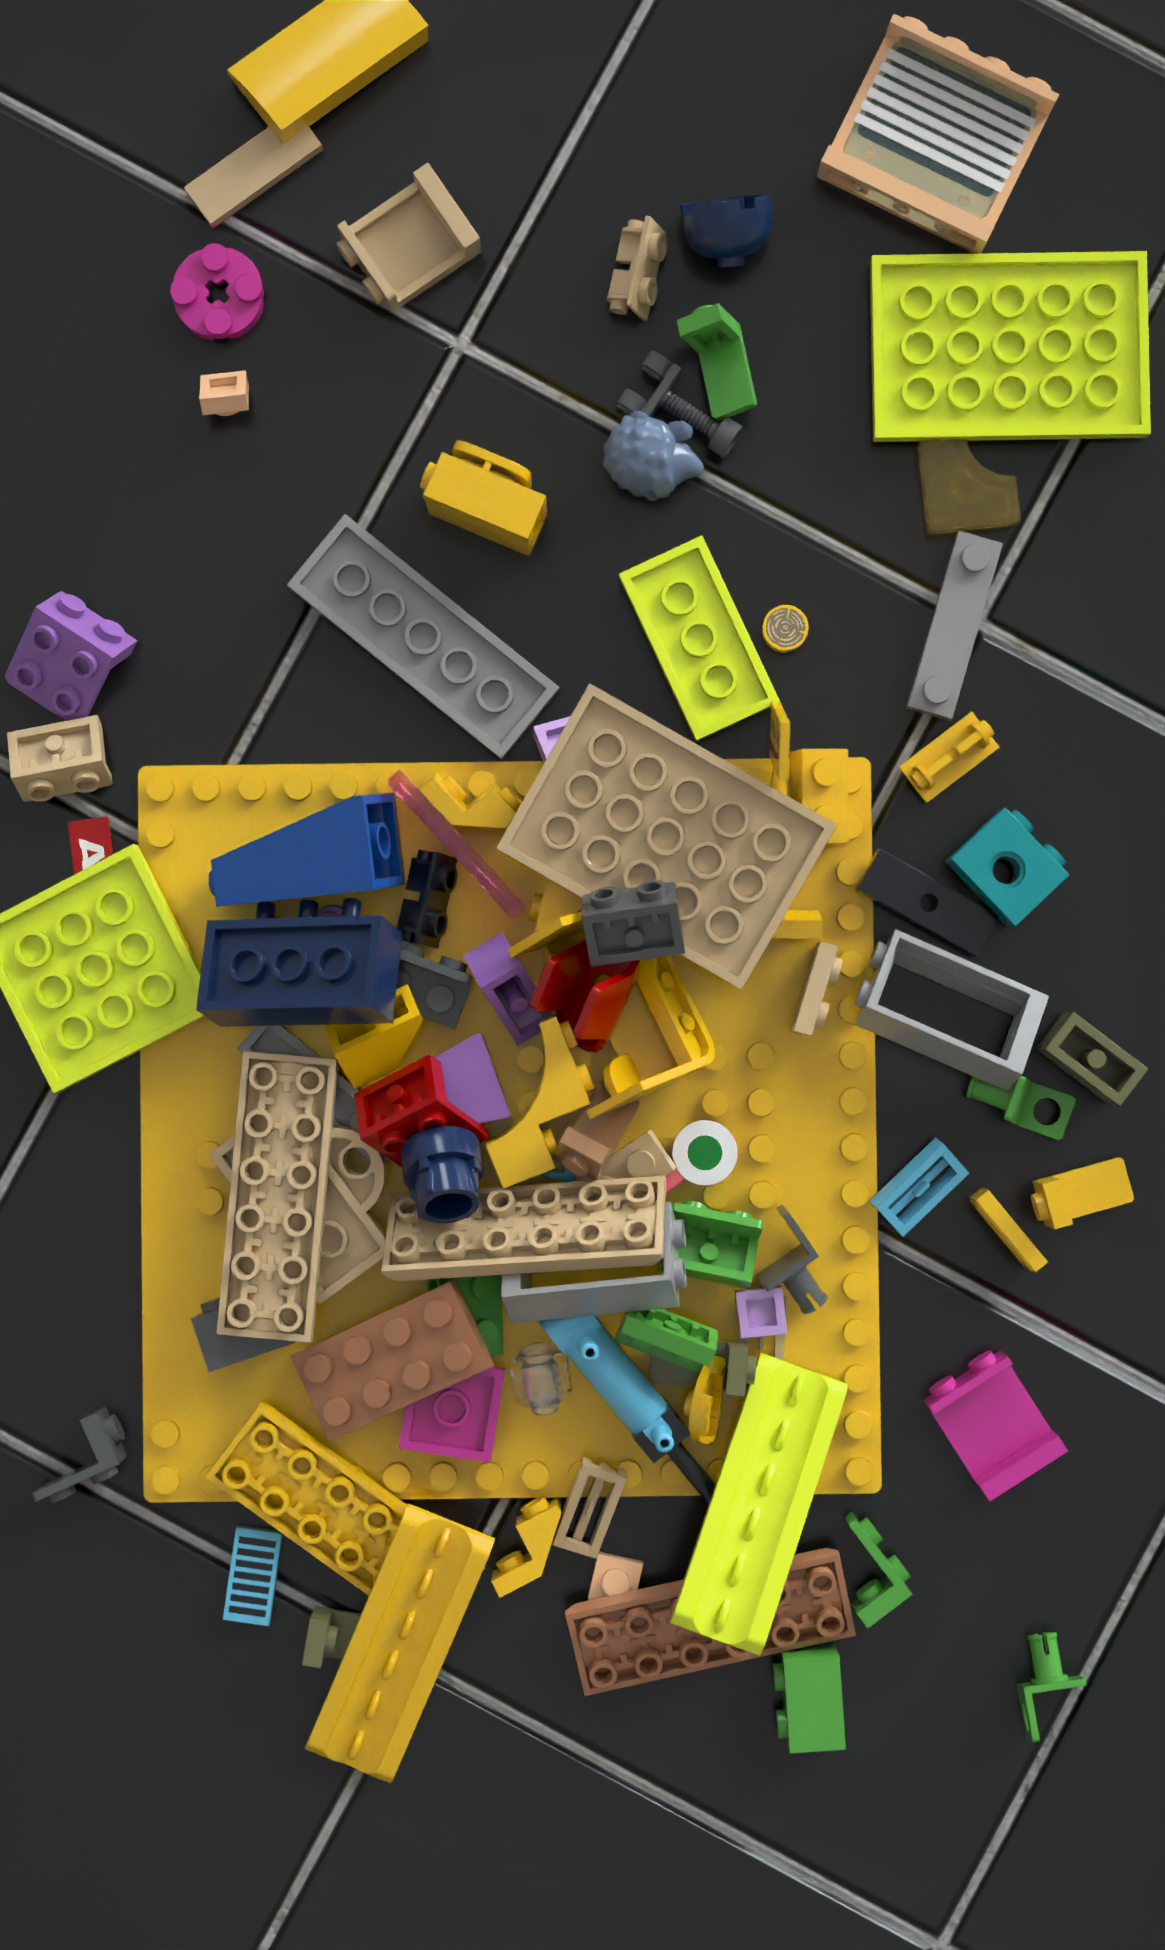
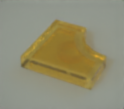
(961, 491)

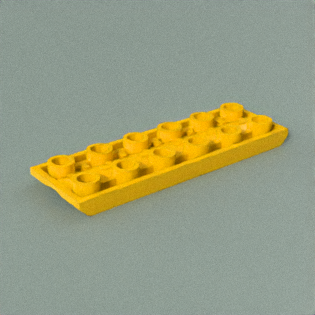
(310, 1495)
(400, 1643)

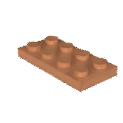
(392, 1360)

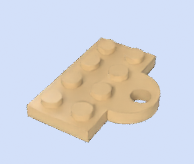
(350, 1232)

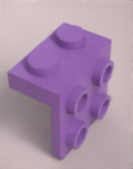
(67, 656)

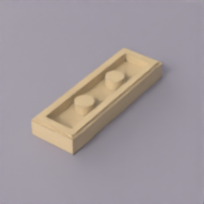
(249, 173)

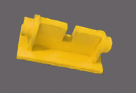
(949, 756)

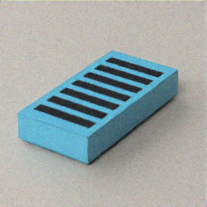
(253, 1575)

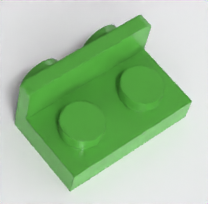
(669, 1337)

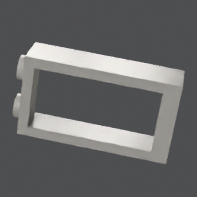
(964, 977)
(602, 1297)

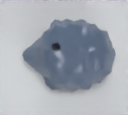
(649, 455)

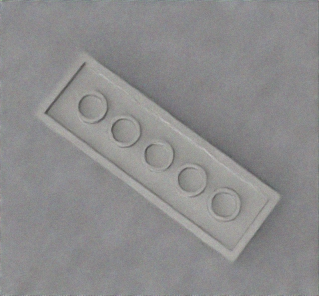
(423, 637)

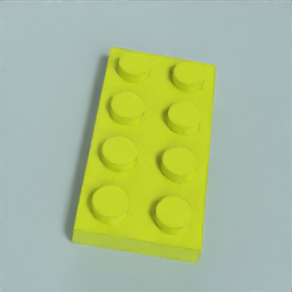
(698, 638)

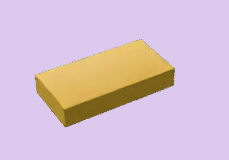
(1007, 1230)

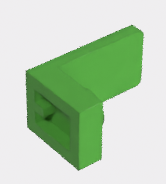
(876, 1596)

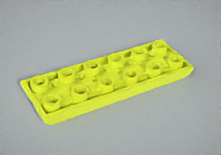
(759, 1505)

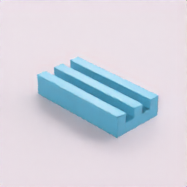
(914, 1181)

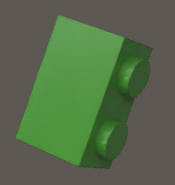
(811, 1699)

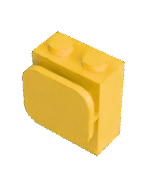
(485, 496)

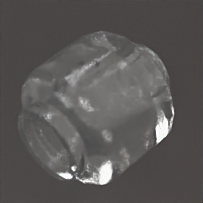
(540, 1378)

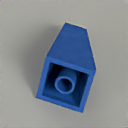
(327, 853)

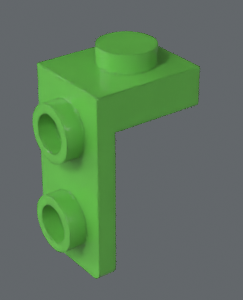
(722, 358)

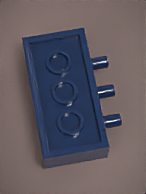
(300, 968)

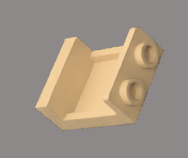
(409, 241)

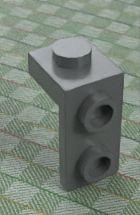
(105, 1438)

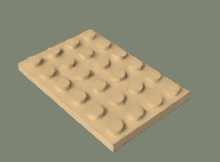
(645, 804)

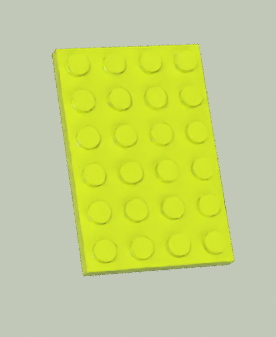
(1010, 346)

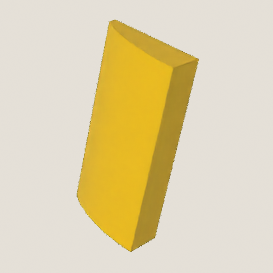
(326, 59)

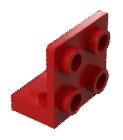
(406, 1105)

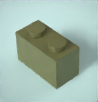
(1091, 1058)

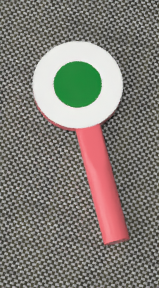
(703, 1154)

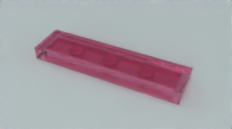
(456, 844)

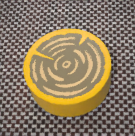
(785, 628)

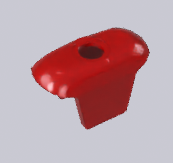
(571, 991)

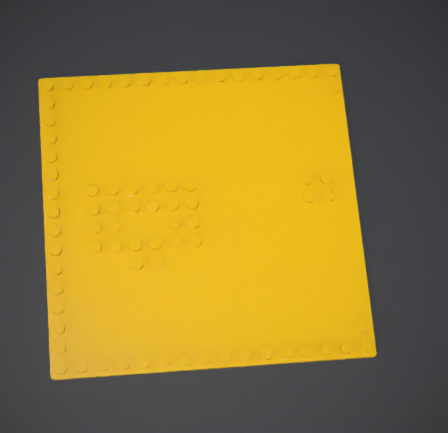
(788, 1098)

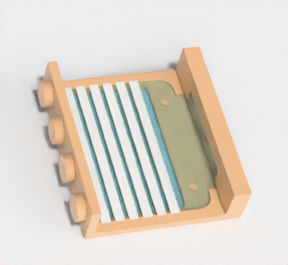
(937, 134)

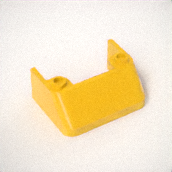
(658, 1031)

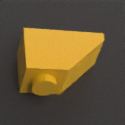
(375, 1049)

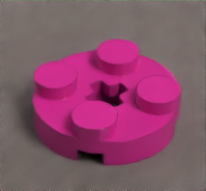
(216, 266)

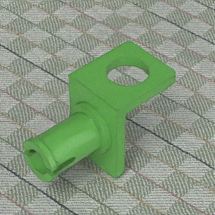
(1020, 1104)
(1047, 1678)

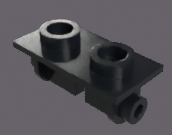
(435, 878)

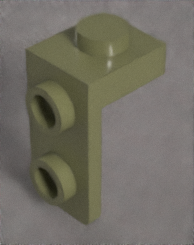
(739, 1369)

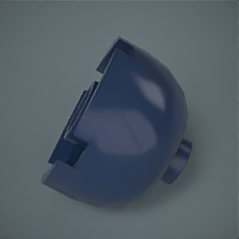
(728, 227)

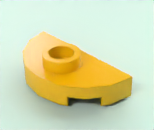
(705, 1402)

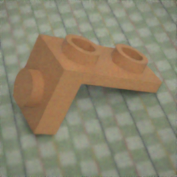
(592, 1141)

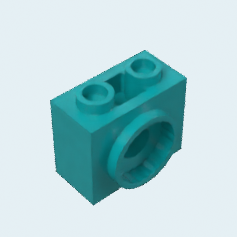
(1035, 866)

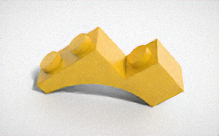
(524, 1147)

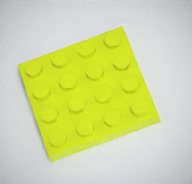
(97, 969)

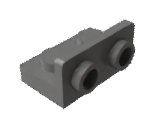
(632, 923)
(436, 987)

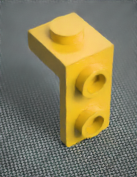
(1081, 1192)

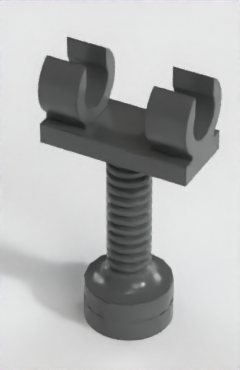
(721, 434)

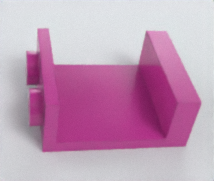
(993, 1424)

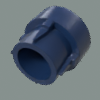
(443, 1173)

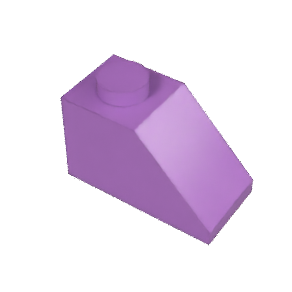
(506, 987)

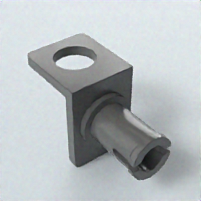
(792, 1270)

